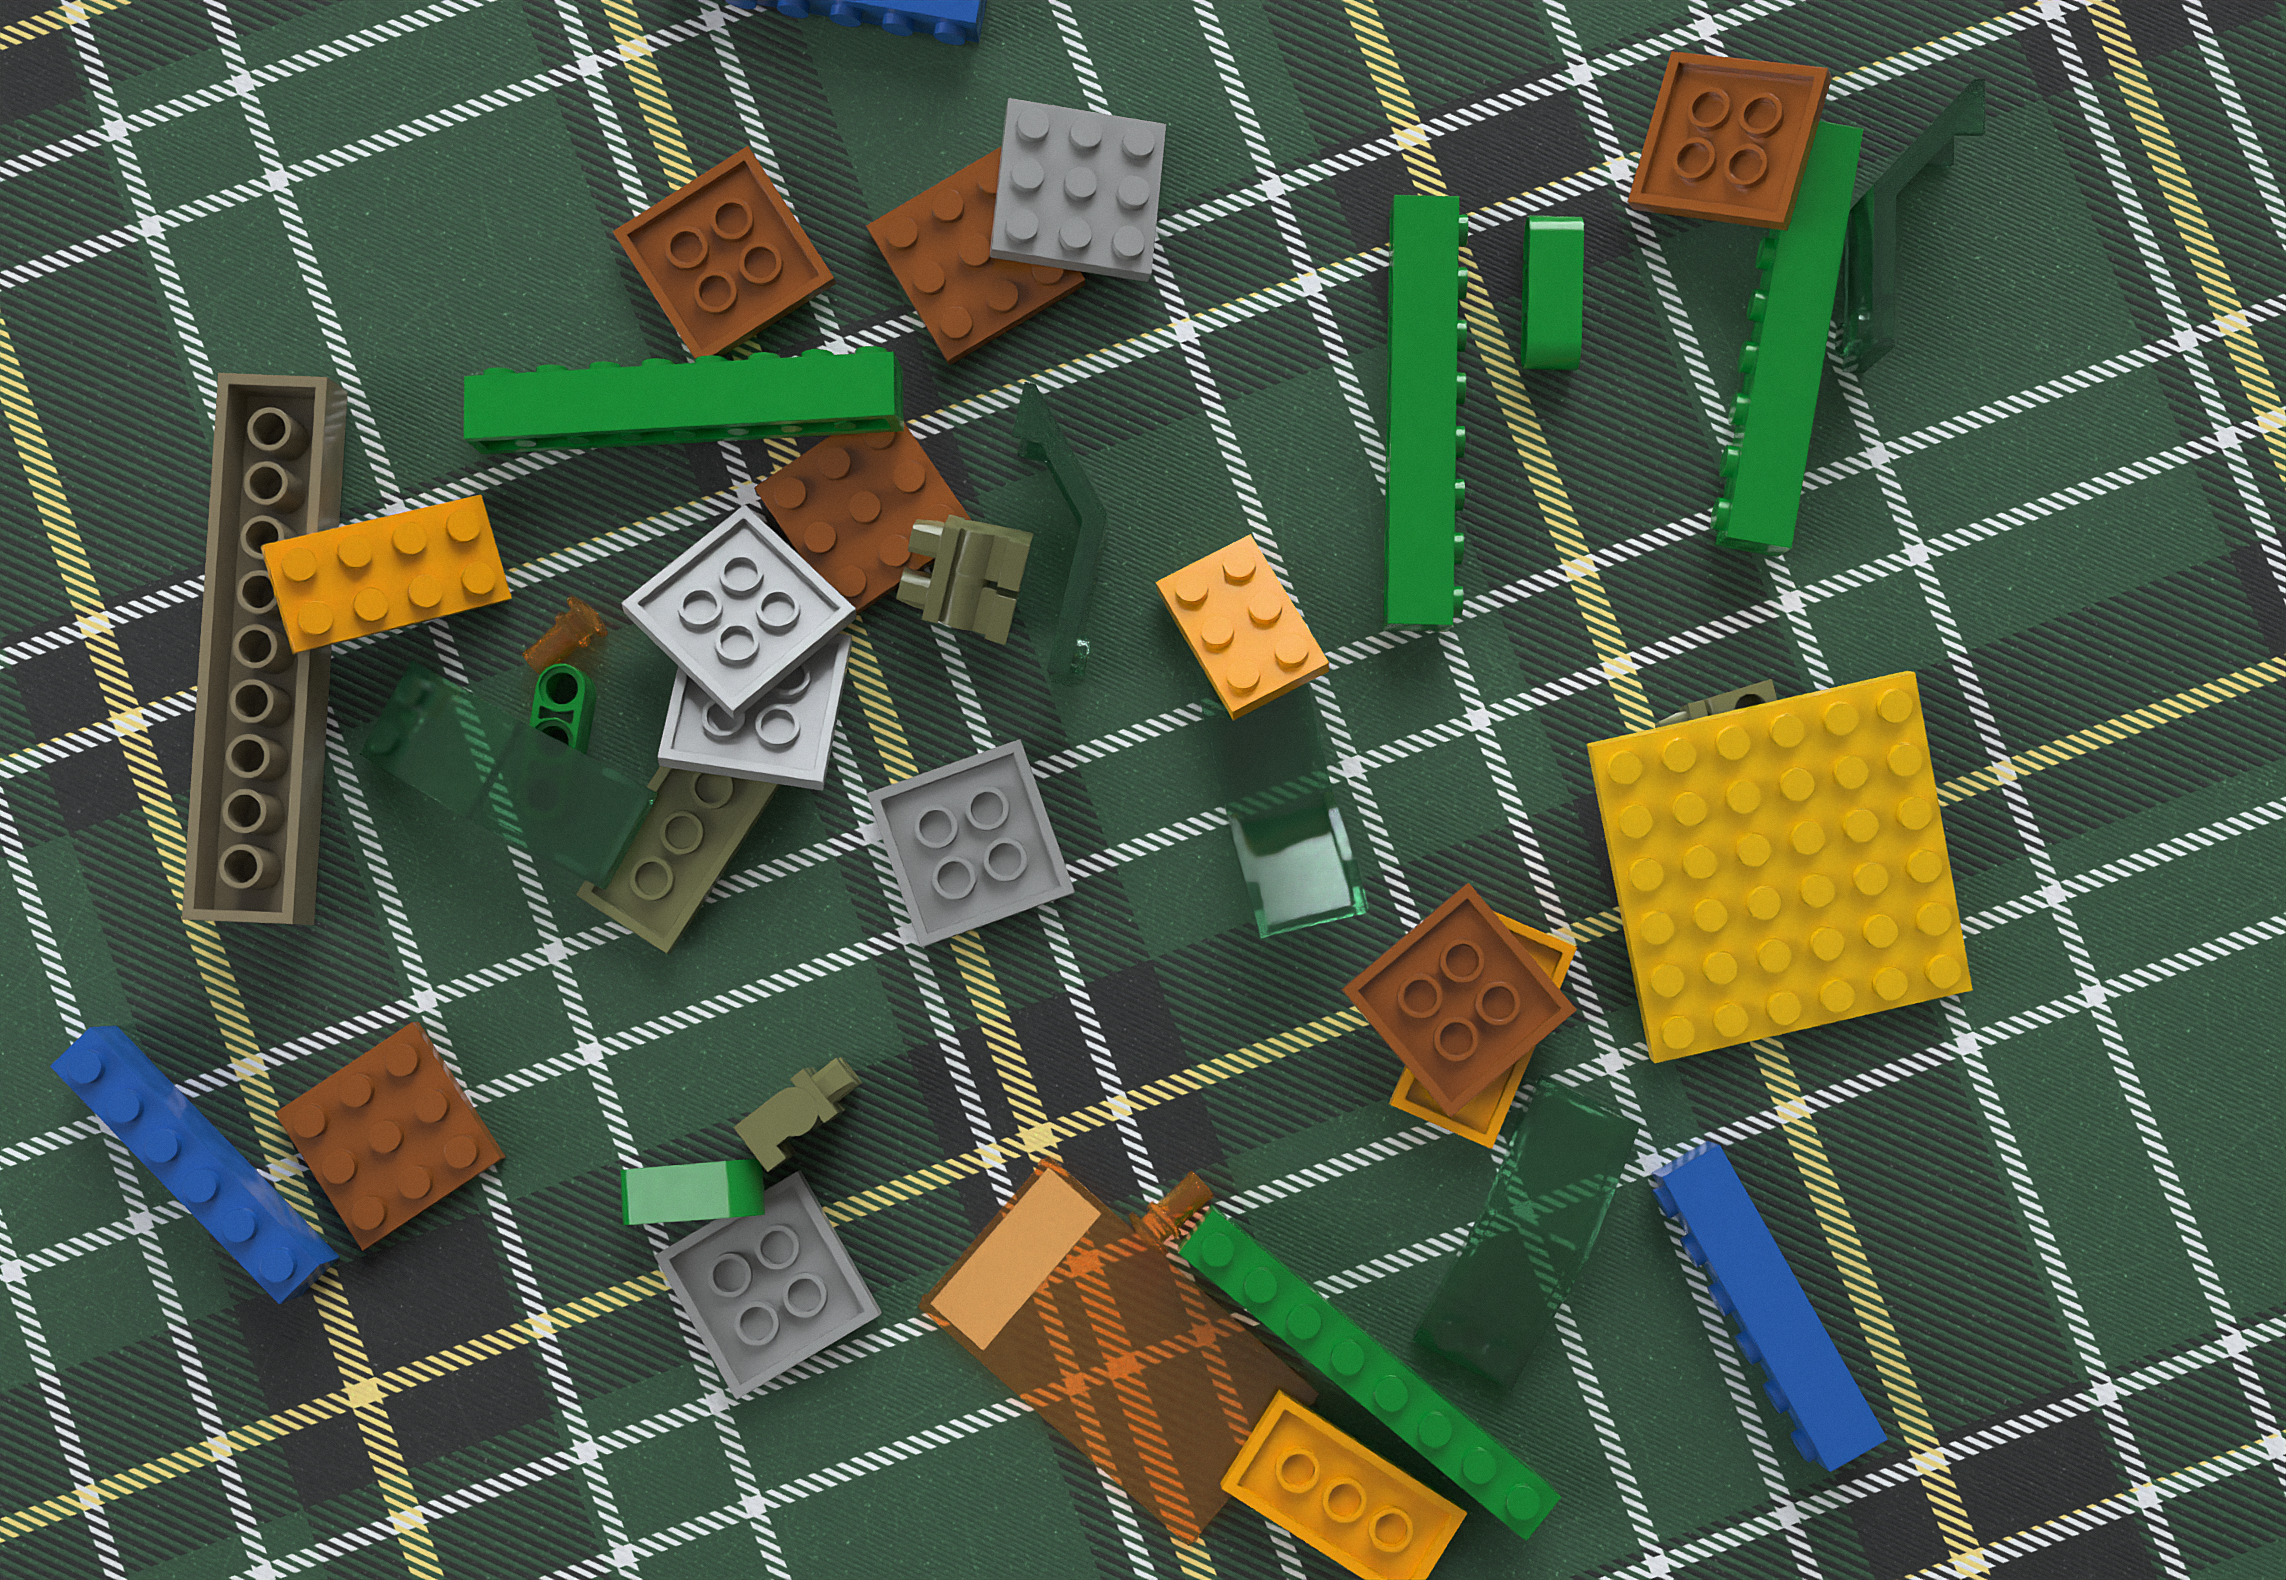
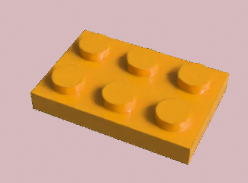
(1242, 627)

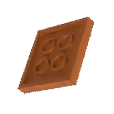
(1730, 139)
(725, 256)
(943, 263)
(854, 509)
(1458, 1000)
(390, 1135)

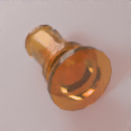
(565, 636)
(1171, 1212)

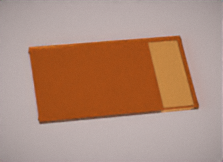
(1112, 1346)

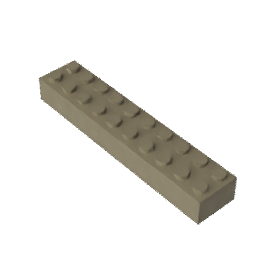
(256, 702)

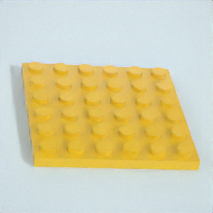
(1781, 866)

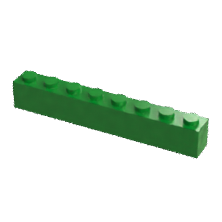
(1786, 354)
(684, 401)
(1422, 414)
(1369, 1372)

